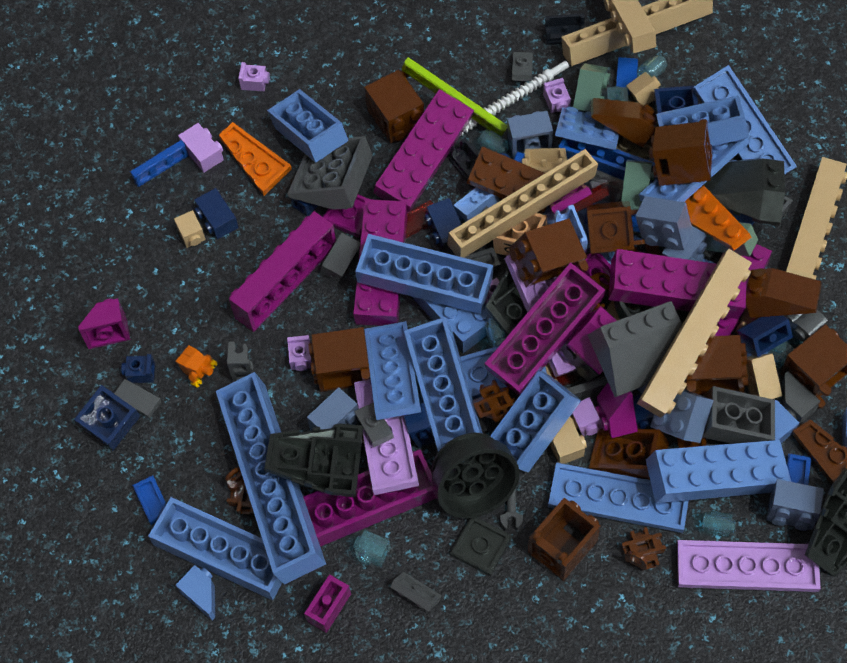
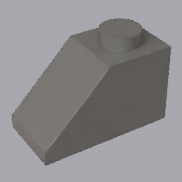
(797, 398)

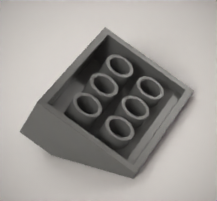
(335, 178)
(635, 346)

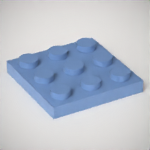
(585, 129)

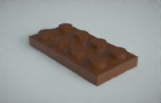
(501, 174)

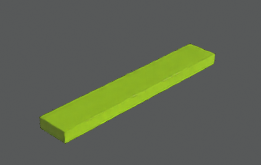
(434, 84)

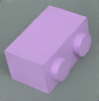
(201, 147)

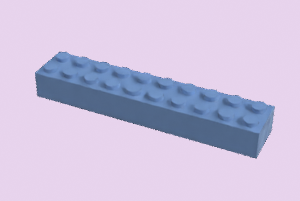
(275, 500)

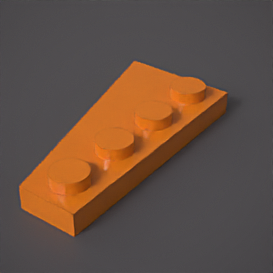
(257, 160)
(715, 220)

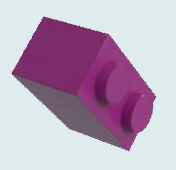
(327, 603)

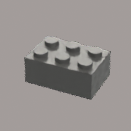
(739, 417)

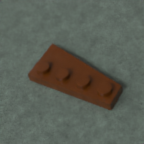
(822, 449)

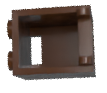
(394, 105)
(682, 153)
(611, 227)
(547, 252)
(339, 359)
(819, 362)
(721, 366)
(558, 548)

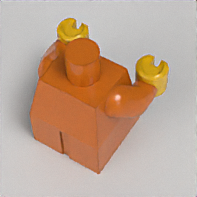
(195, 365)

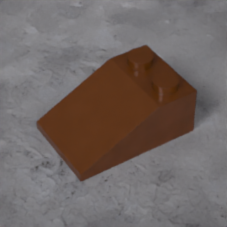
(626, 118)
(780, 293)
(626, 453)

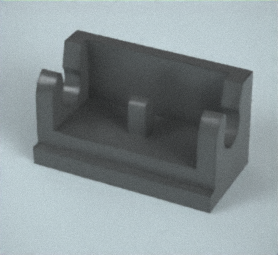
(340, 257)
(238, 363)

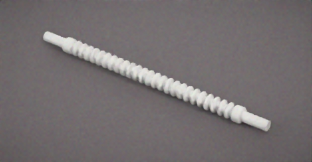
(546, 76)

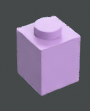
(587, 418)

